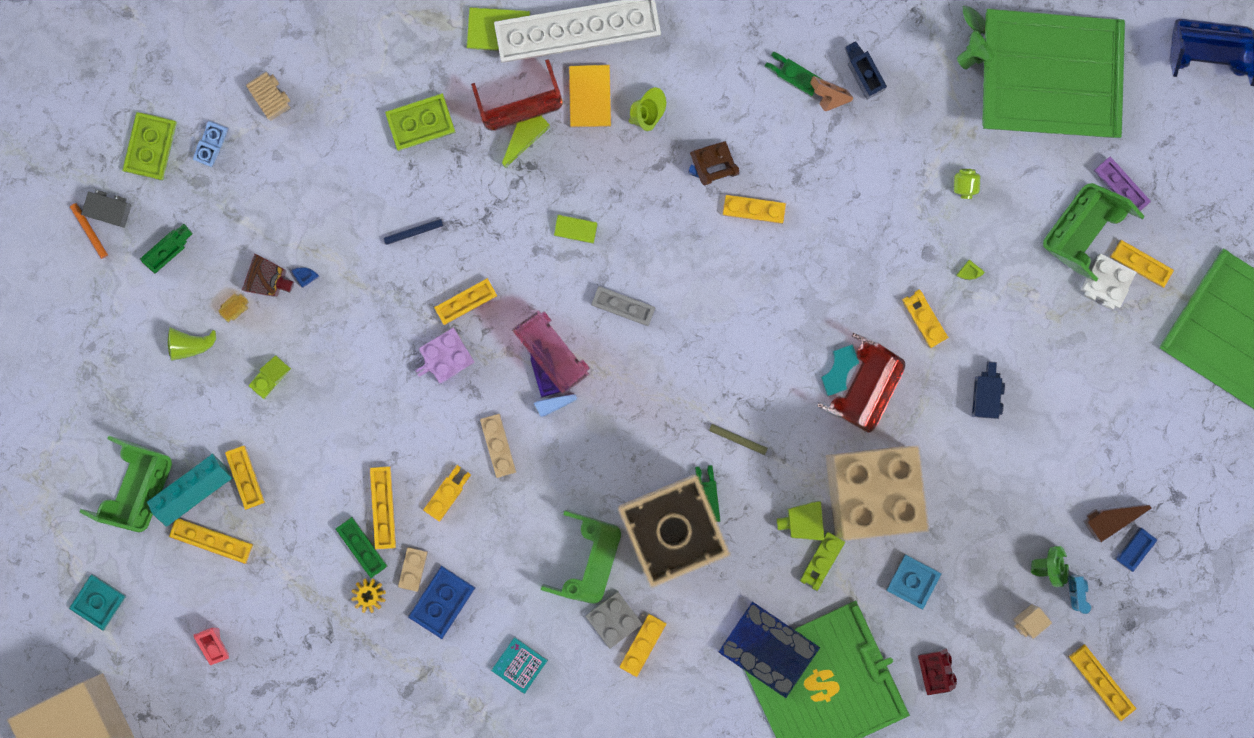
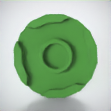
(1052, 566)

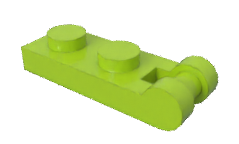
(822, 560)

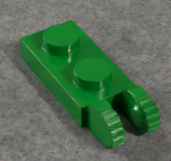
(792, 74)
(710, 491)

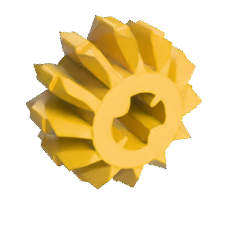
(364, 589)

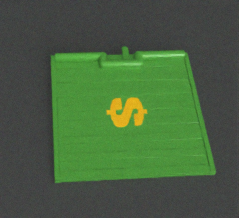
(842, 689)

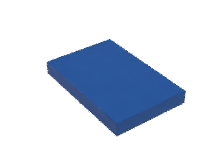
(441, 602)

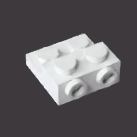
(1111, 283)

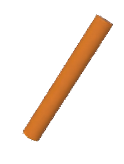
(89, 231)

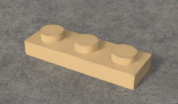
(498, 445)

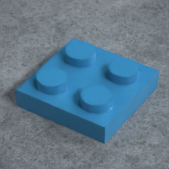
(913, 582)

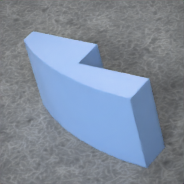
(211, 143)

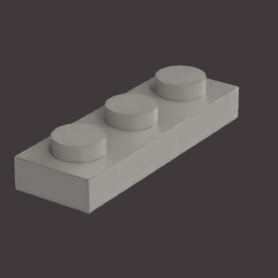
(623, 306)

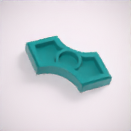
(836, 378)

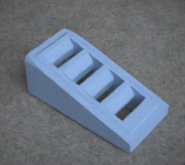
(550, 405)

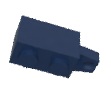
(864, 71)
(988, 393)

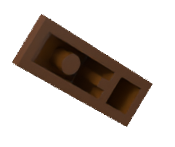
(1109, 521)

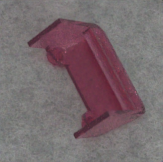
(551, 352)

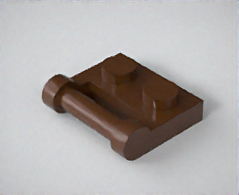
(713, 156)

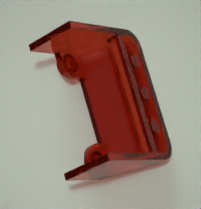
(521, 110)
(870, 387)

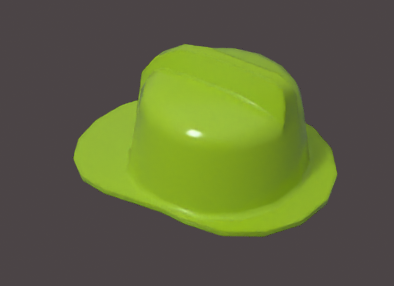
(648, 109)

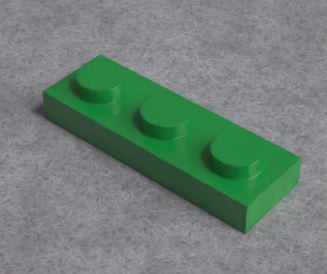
(361, 547)

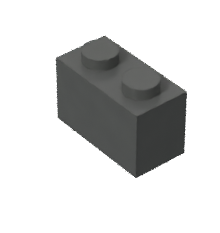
(106, 209)

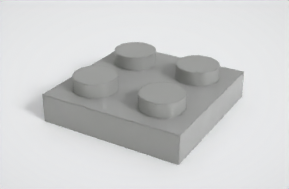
(613, 620)

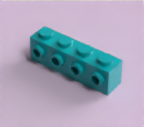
(189, 490)

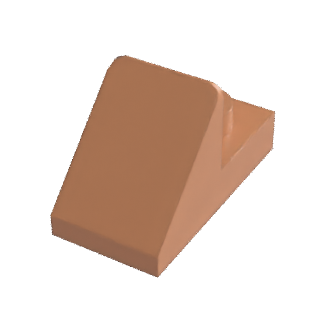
(832, 94)

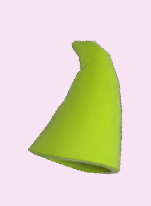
(184, 345)

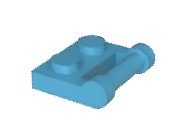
(1077, 590)

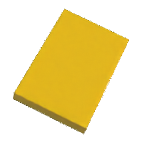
(590, 96)

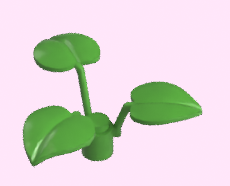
(978, 48)

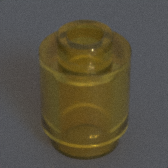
(233, 307)

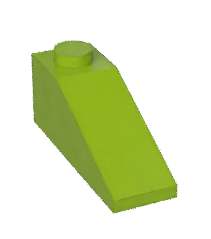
(523, 137)

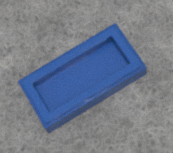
(1136, 549)

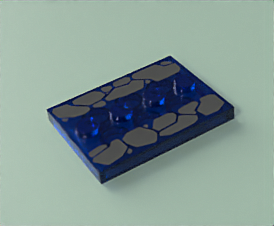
(769, 649)

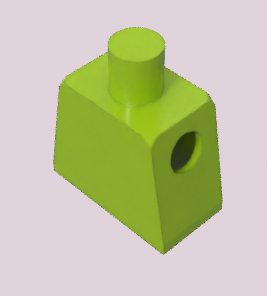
(803, 521)

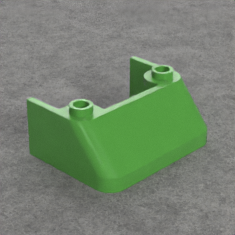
(1083, 223)
(141, 483)
(606, 541)

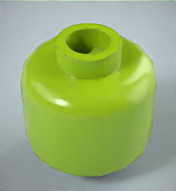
(967, 183)

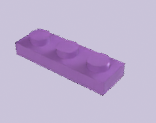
(1121, 183)

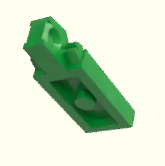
(166, 249)

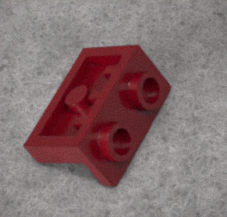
(937, 672)

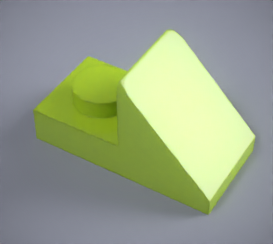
(269, 376)

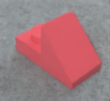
(211, 645)

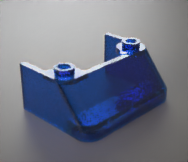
(1213, 44)

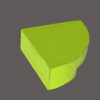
(970, 271)

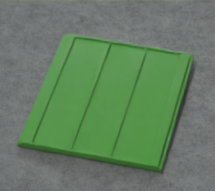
(1054, 74)
(1218, 328)

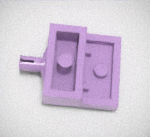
(445, 356)

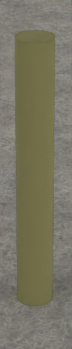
(738, 439)

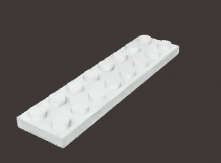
(576, 29)

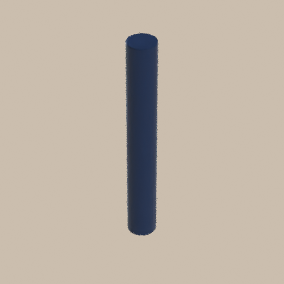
(413, 231)

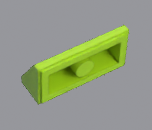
(575, 229)

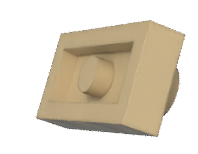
(412, 569)

